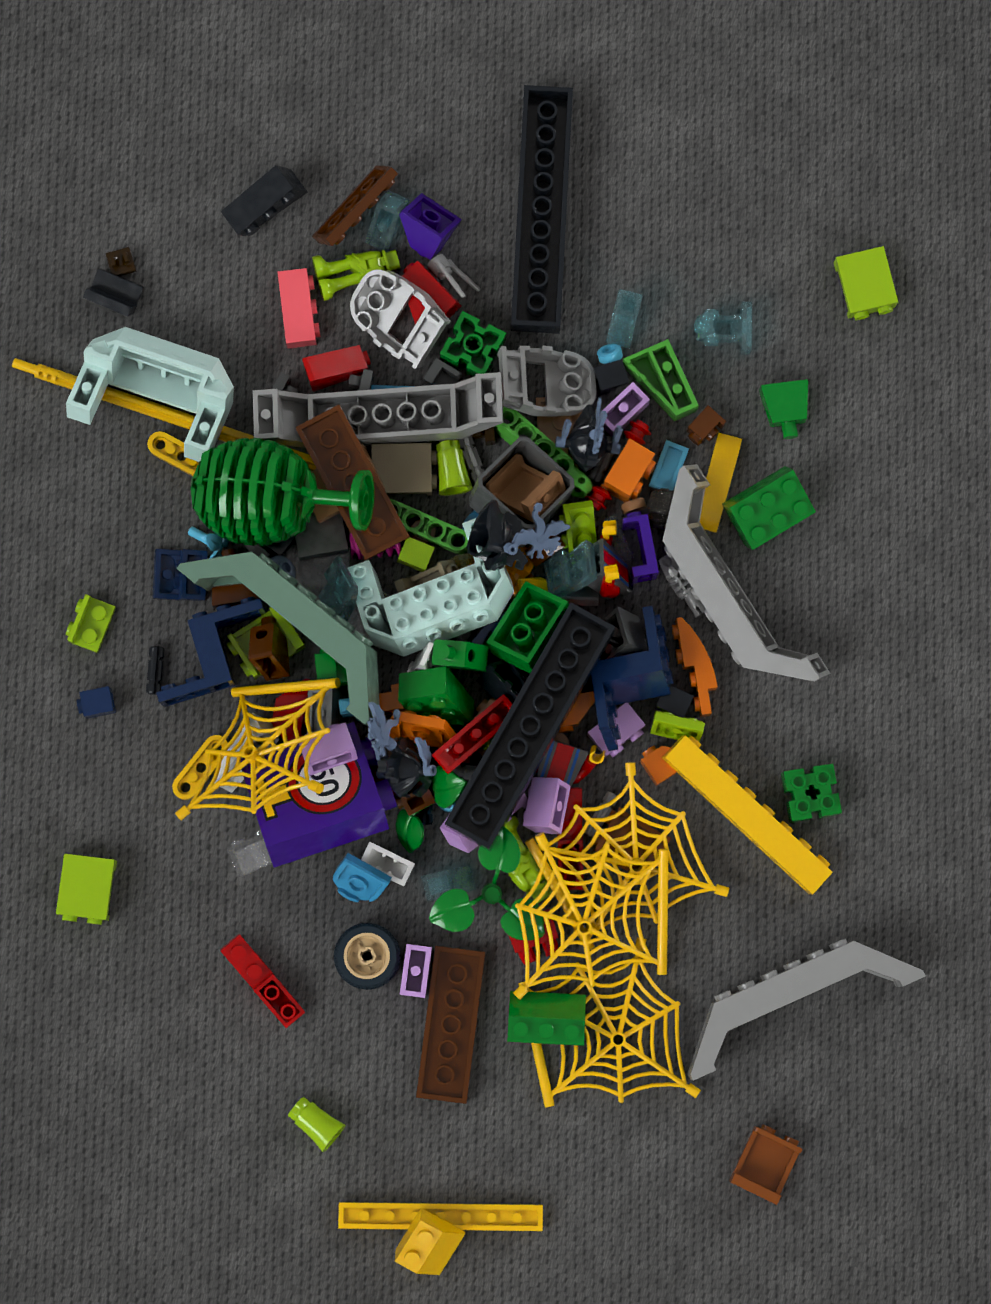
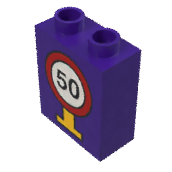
(310, 822)

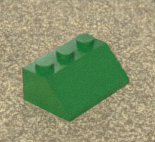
(547, 1018)

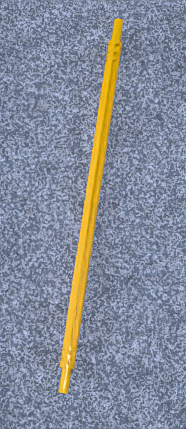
(136, 403)

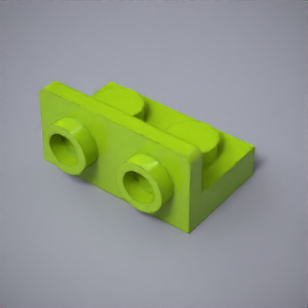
(582, 522)
(90, 623)
(673, 727)

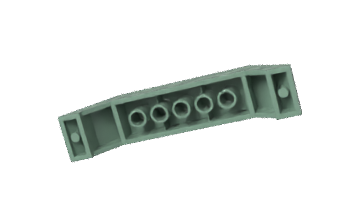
(300, 609)

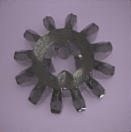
(659, 508)

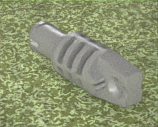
(679, 585)

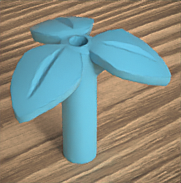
(212, 540)

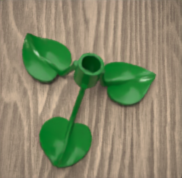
(446, 790)
(454, 909)

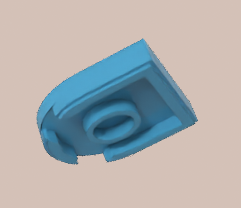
(359, 880)

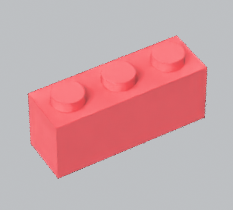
(298, 308)

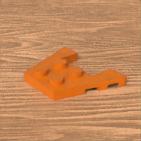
(429, 728)

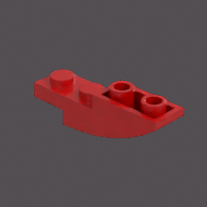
(575, 797)
(262, 980)

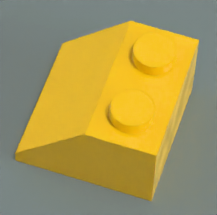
(428, 1244)

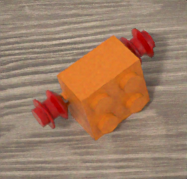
(628, 471)

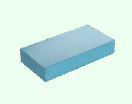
(668, 466)

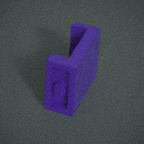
(649, 569)

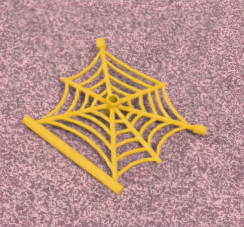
(255, 755)
(630, 768)
(662, 933)
(538, 1053)

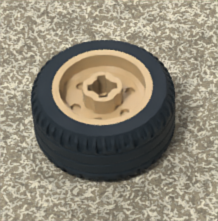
(350, 951)

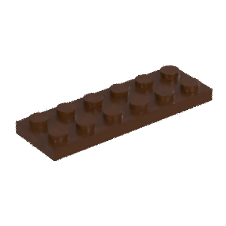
(338, 459)
(450, 1024)

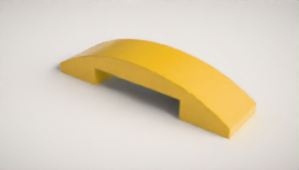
(719, 478)

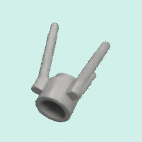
(441, 268)

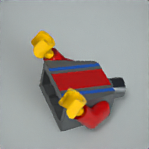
(610, 566)
(568, 762)

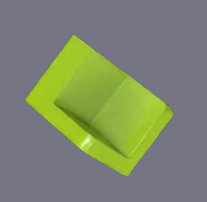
(415, 554)

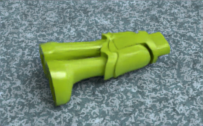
(357, 263)
(527, 870)

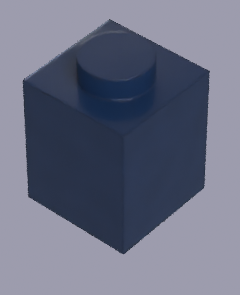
(96, 702)

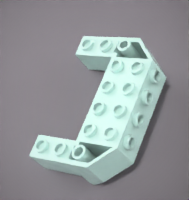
(160, 373)
(432, 609)

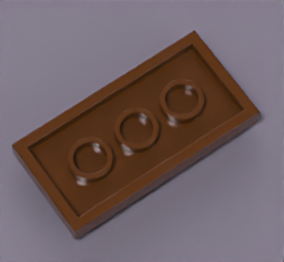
(350, 210)

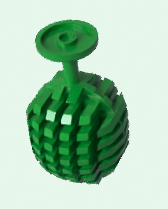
(267, 492)

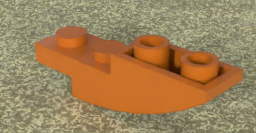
(694, 655)

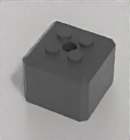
(533, 457)

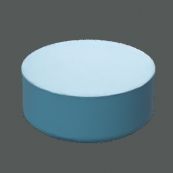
(609, 353)

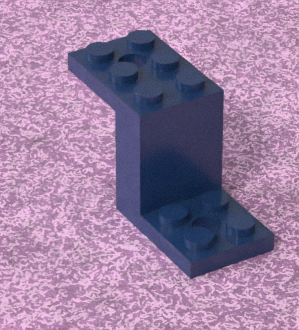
(211, 651)
(631, 678)

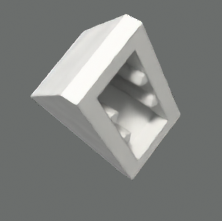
(388, 863)

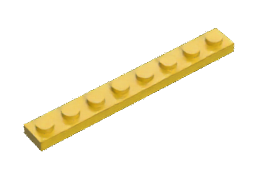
(463, 1216)

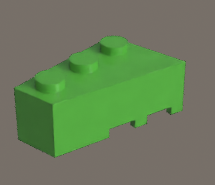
(663, 379)

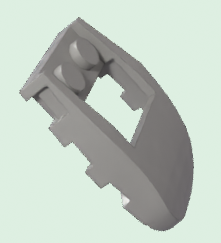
(379, 304)
(567, 381)

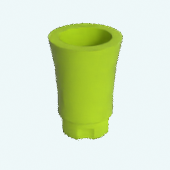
(452, 469)
(316, 1123)

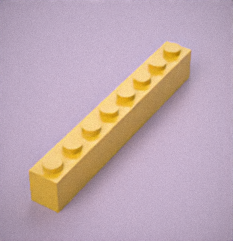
(747, 814)

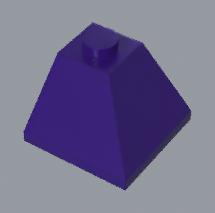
(427, 225)

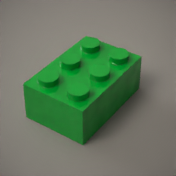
(768, 507)
(527, 626)
(438, 694)

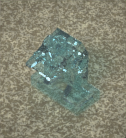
(739, 328)

